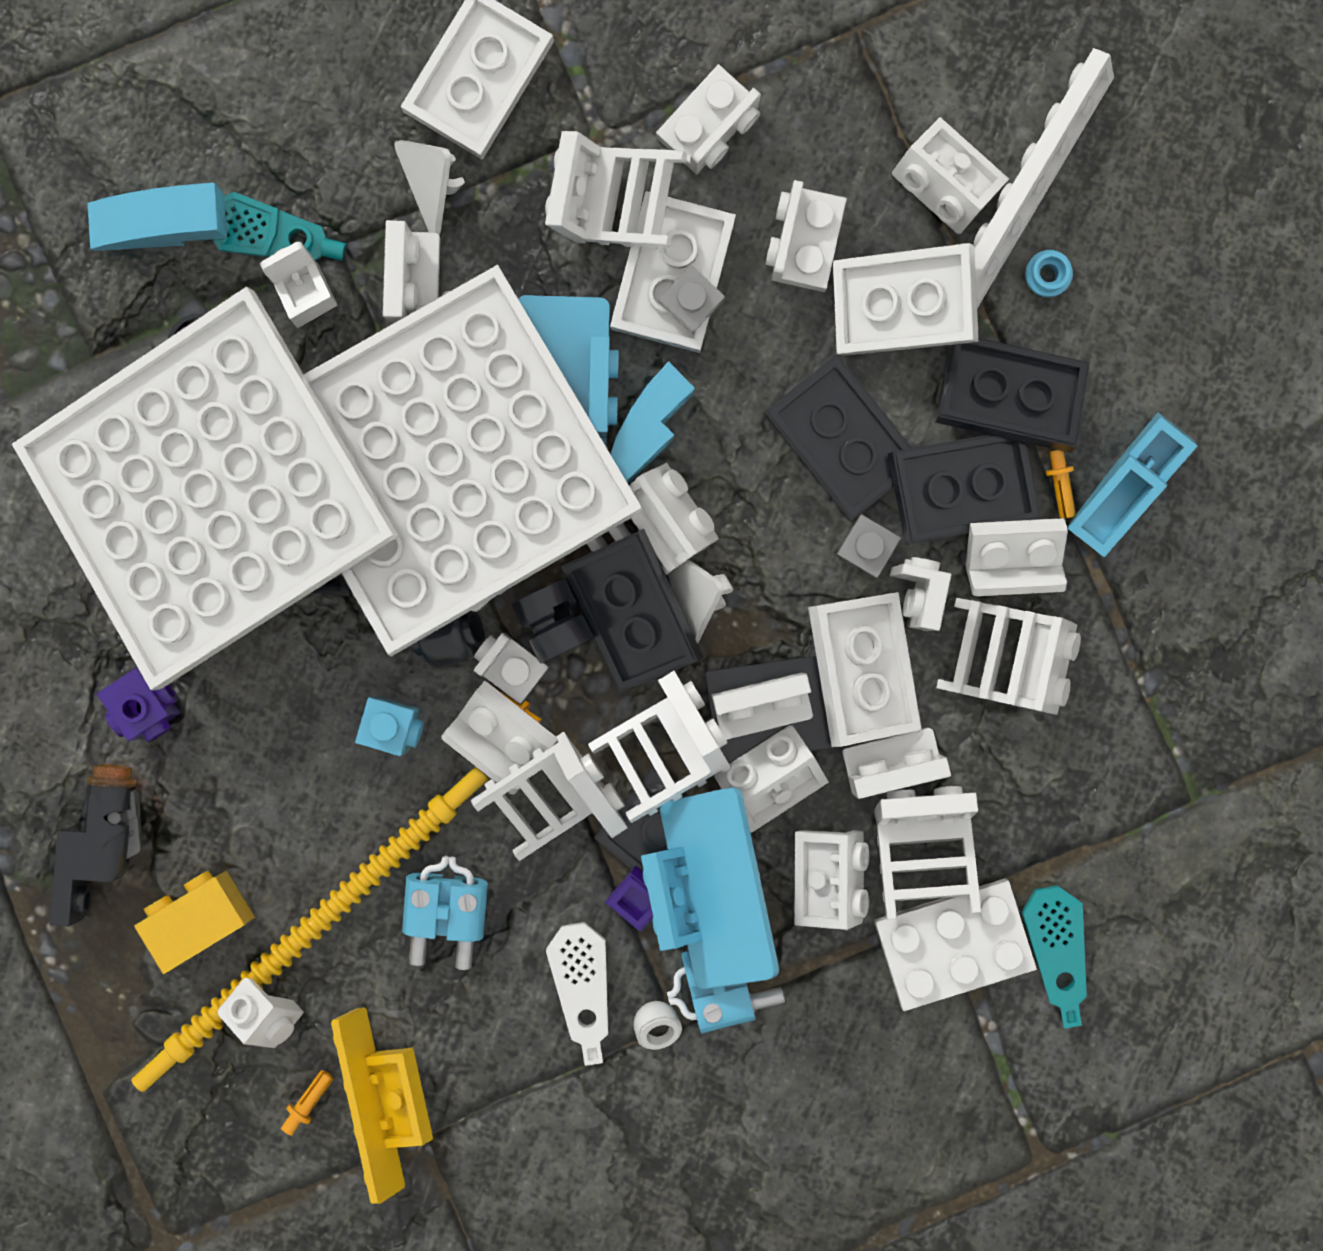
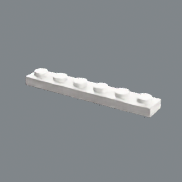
(1040, 167)

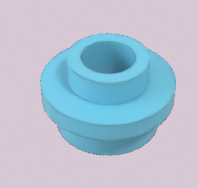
(1058, 263)

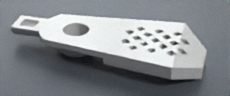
(583, 993)

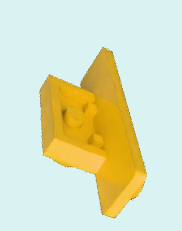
(382, 1100)

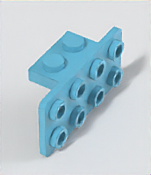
(579, 343)
(711, 890)

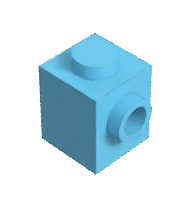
(390, 726)

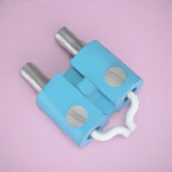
(444, 909)
(721, 1005)

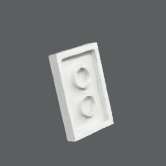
(477, 74)
(699, 240)
(906, 300)
(864, 669)
(949, 951)

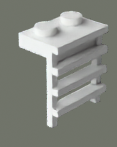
(588, 190)
(669, 518)
(1039, 664)
(694, 739)
(574, 778)
(927, 819)

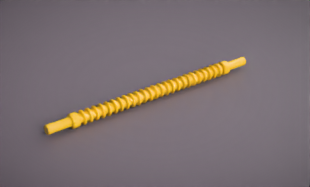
(441, 809)

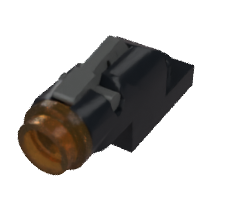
(99, 847)

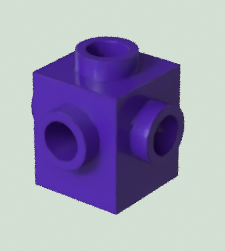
(136, 709)

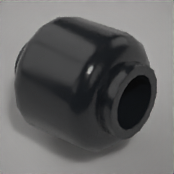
(453, 642)

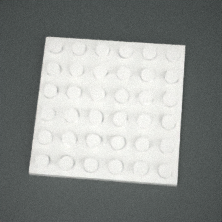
(468, 456)
(203, 489)

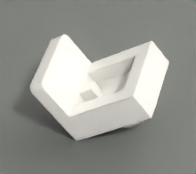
(299, 283)
(259, 1017)

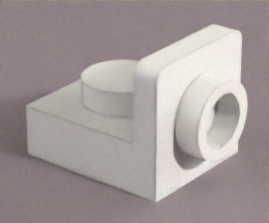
(509, 666)

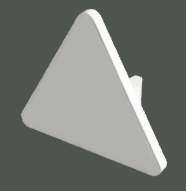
(428, 175)
(698, 594)

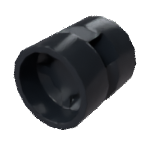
(552, 621)

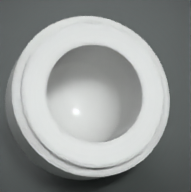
(654, 1015)

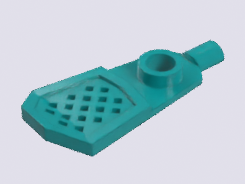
(276, 233)
(1059, 957)

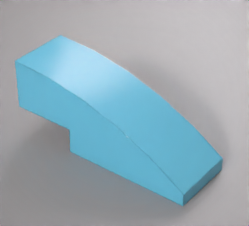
(157, 217)
(643, 431)
(1132, 484)

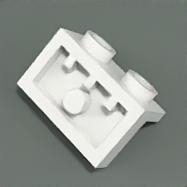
(710, 119)
(949, 175)
(807, 238)
(409, 270)
(1016, 557)
(928, 599)
(763, 705)
(496, 734)
(894, 763)
(774, 776)
(830, 879)

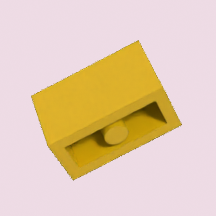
(194, 921)

